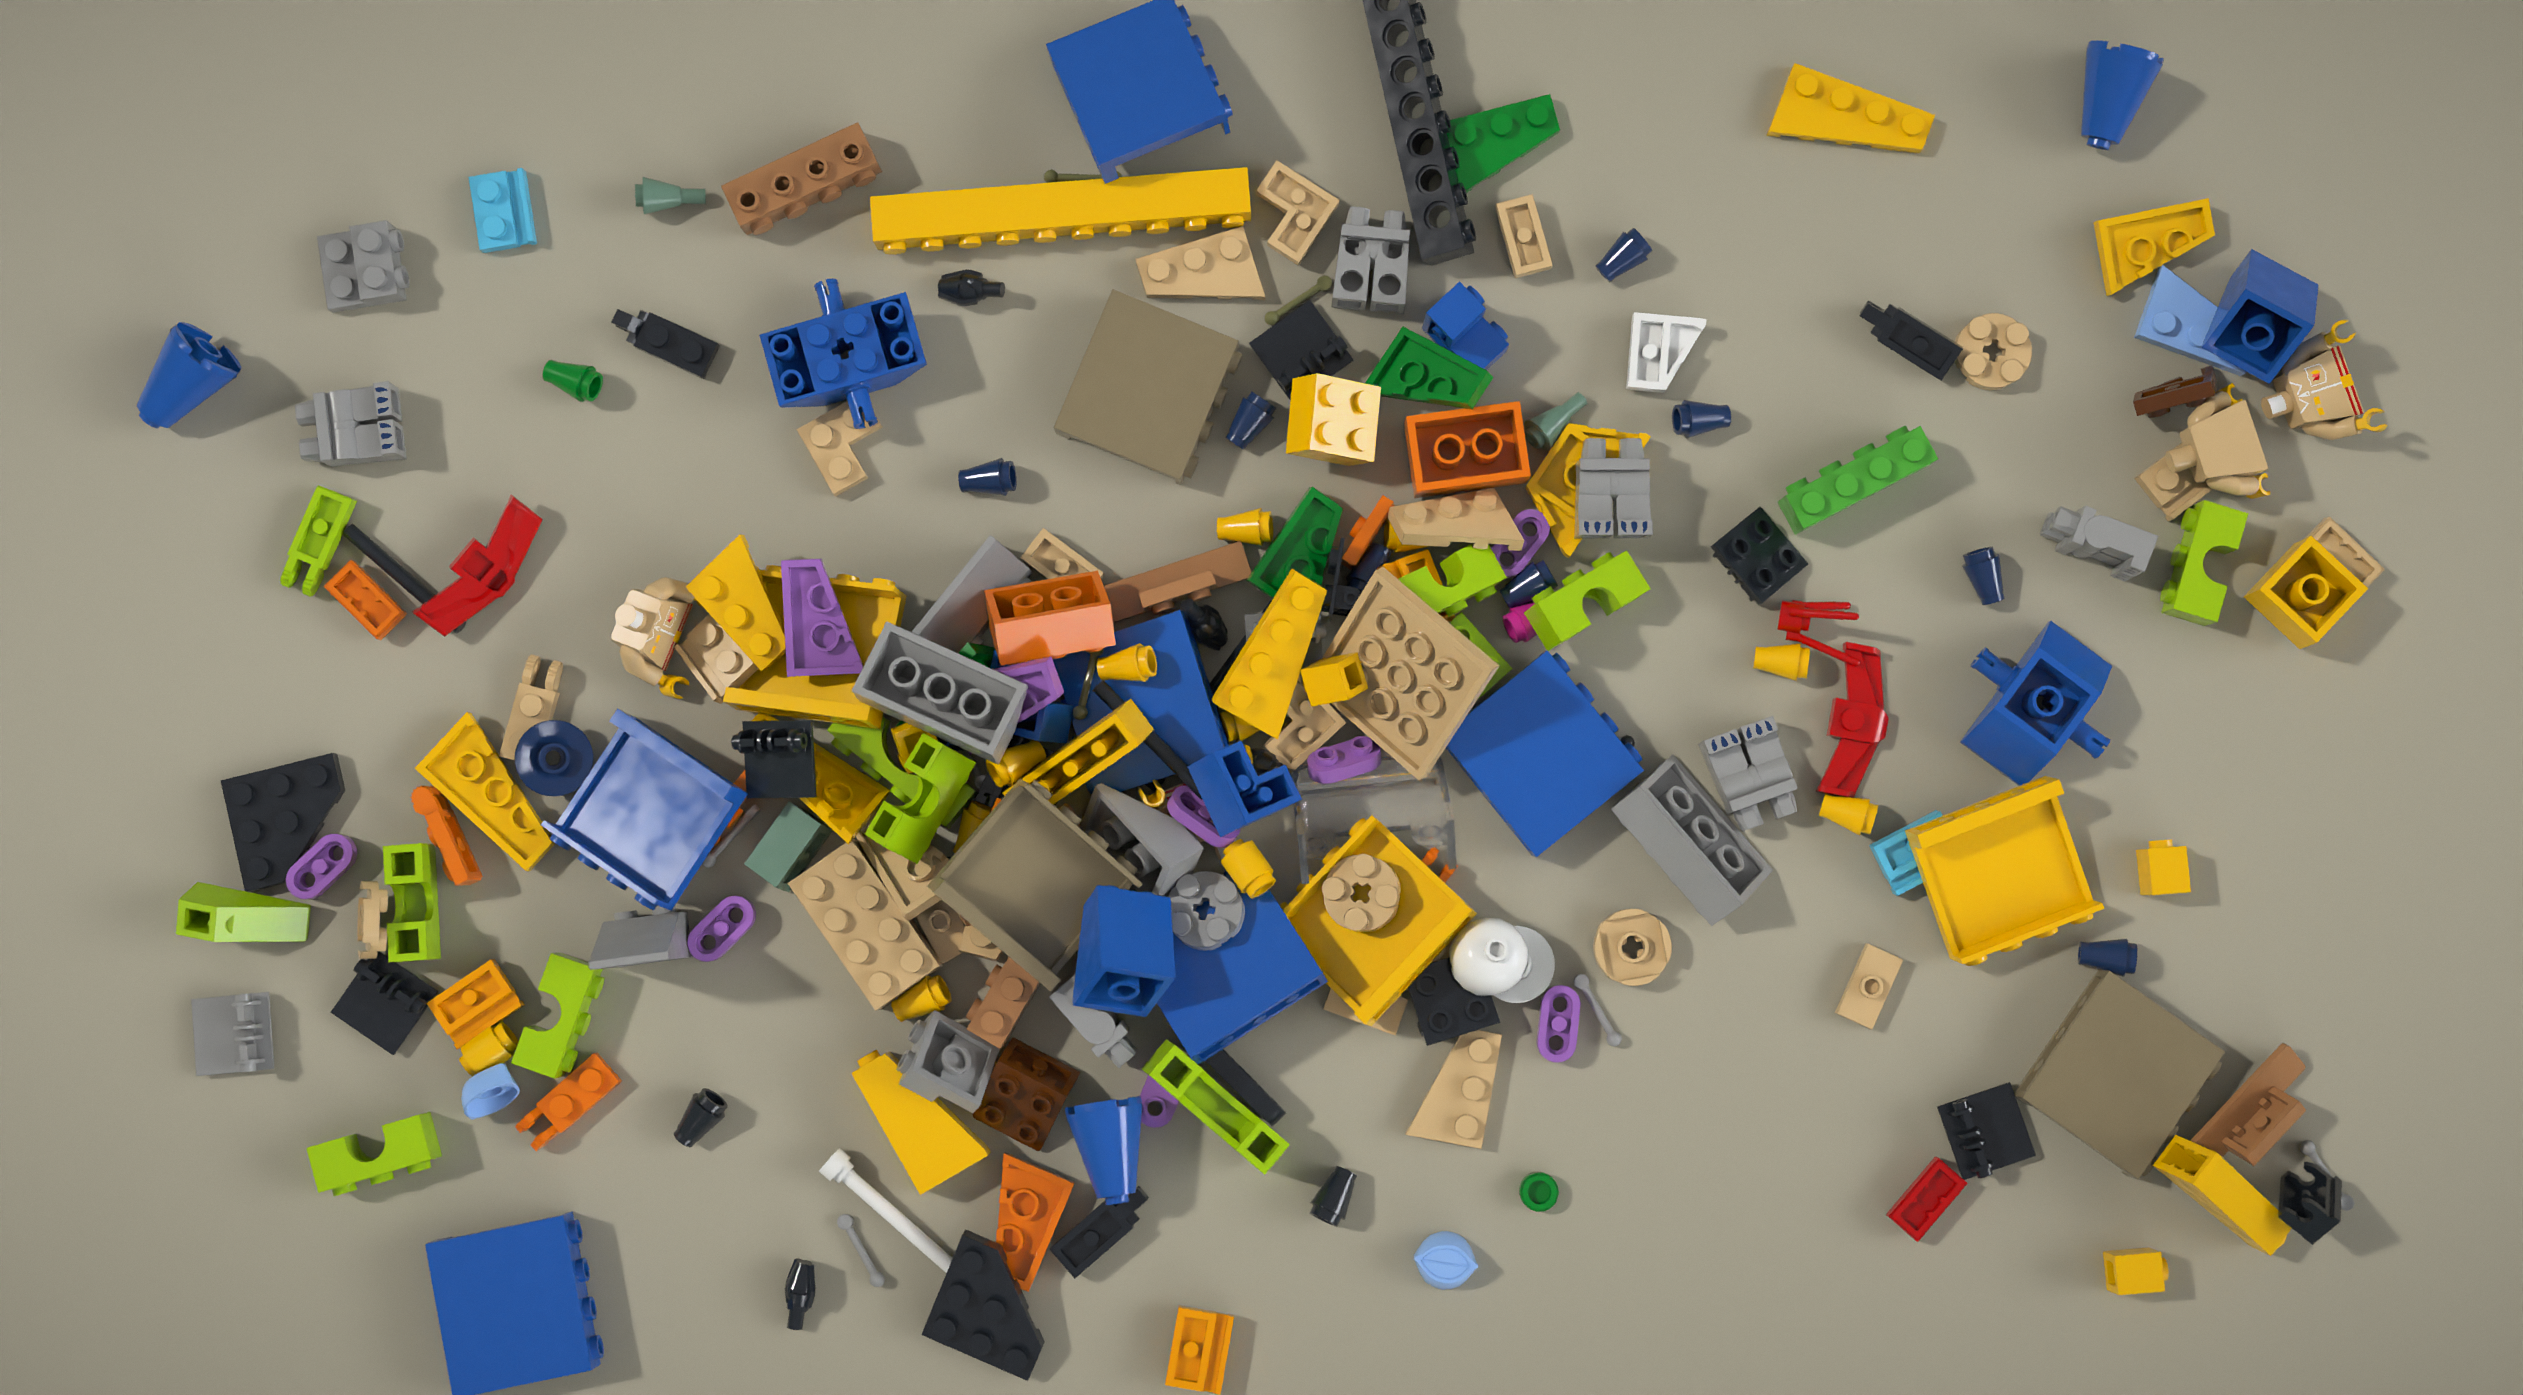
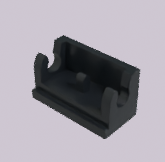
(2310, 1206)

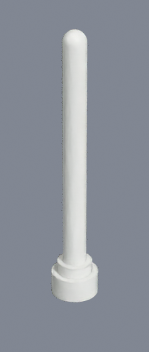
(840, 1170)

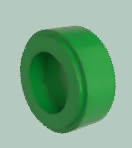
(1538, 1191)

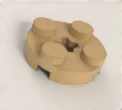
(2009, 336)
(1383, 895)
(369, 920)
(1644, 928)

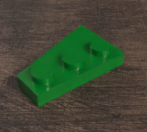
(1500, 136)

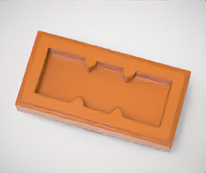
(1365, 532)
(365, 600)

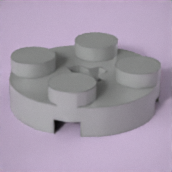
(1218, 927)

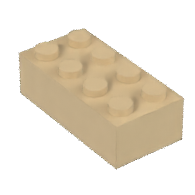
(865, 925)

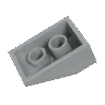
(1143, 836)
(641, 940)

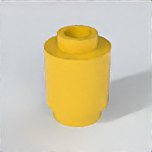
(1248, 868)
(488, 1049)

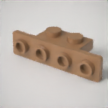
(1178, 581)
(2257, 1111)

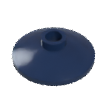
(574, 760)

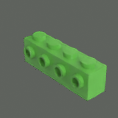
(1857, 480)

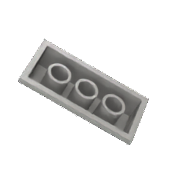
(961, 610)
(941, 692)
(1692, 840)

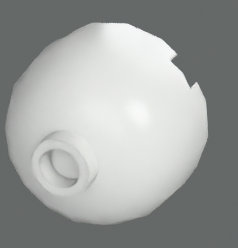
(1488, 956)

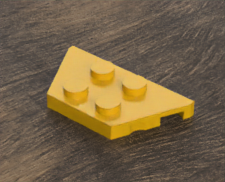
(1554, 481)

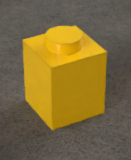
(1334, 679)
(2163, 868)
(2135, 1271)

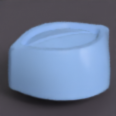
(488, 1091)
(1445, 1260)

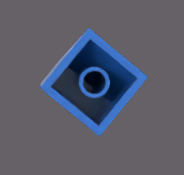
(2262, 316)
(1124, 951)

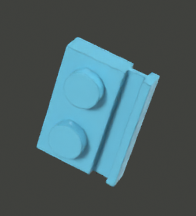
(502, 210)
(1897, 859)

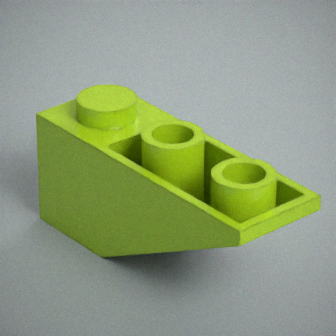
(240, 916)

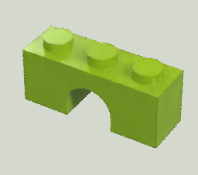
(1468, 574)
(2190, 591)
(1561, 614)
(911, 827)
(413, 878)
(573, 986)
(342, 1162)

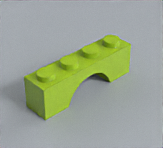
(872, 748)
(1215, 1106)

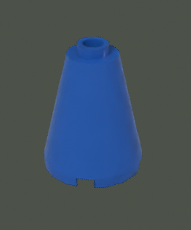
(2114, 90)
(185, 375)
(1109, 1145)

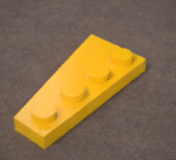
(1838, 111)
(1270, 662)
(482, 788)
(844, 794)

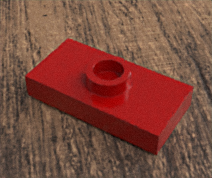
(1926, 1199)

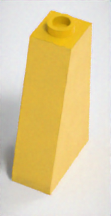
(922, 1132)
(2223, 1193)

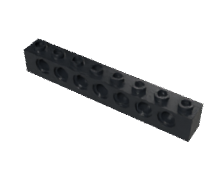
(1456, 237)

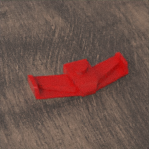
(483, 570)
(1856, 721)

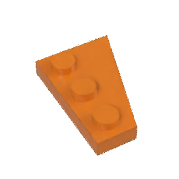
(1028, 1215)

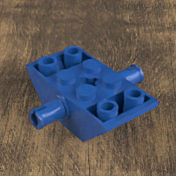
(808, 362)
(2013, 730)

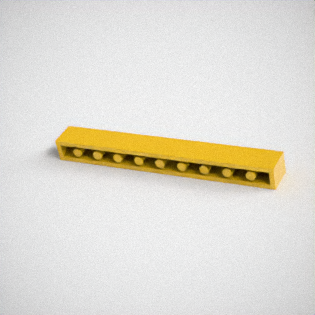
(1060, 210)

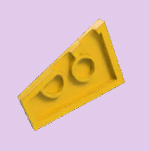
(2147, 239)
(739, 602)

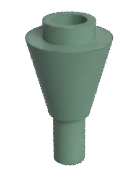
(658, 195)
(1546, 427)

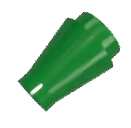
(574, 379)

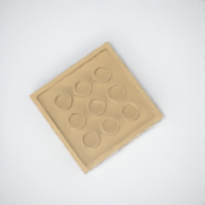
(1416, 672)

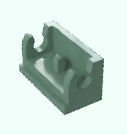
(788, 846)

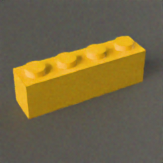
(1090, 751)

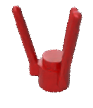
(1797, 615)

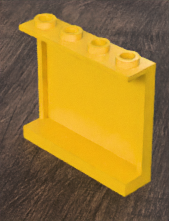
(824, 696)
(2002, 871)
(1378, 965)

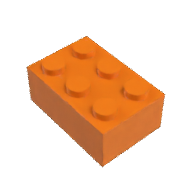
(1467, 449)
(1050, 618)

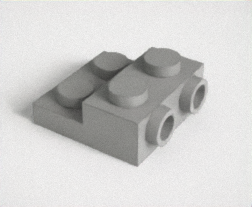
(363, 266)
(947, 1062)

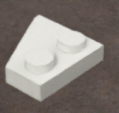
(1659, 349)

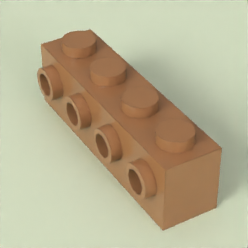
(801, 180)
(1004, 1003)

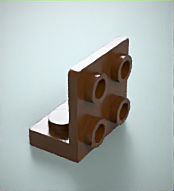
(1025, 1094)

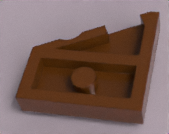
(2192, 392)

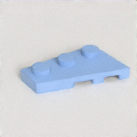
(2179, 319)

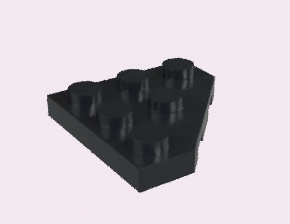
(280, 815)
(984, 1309)

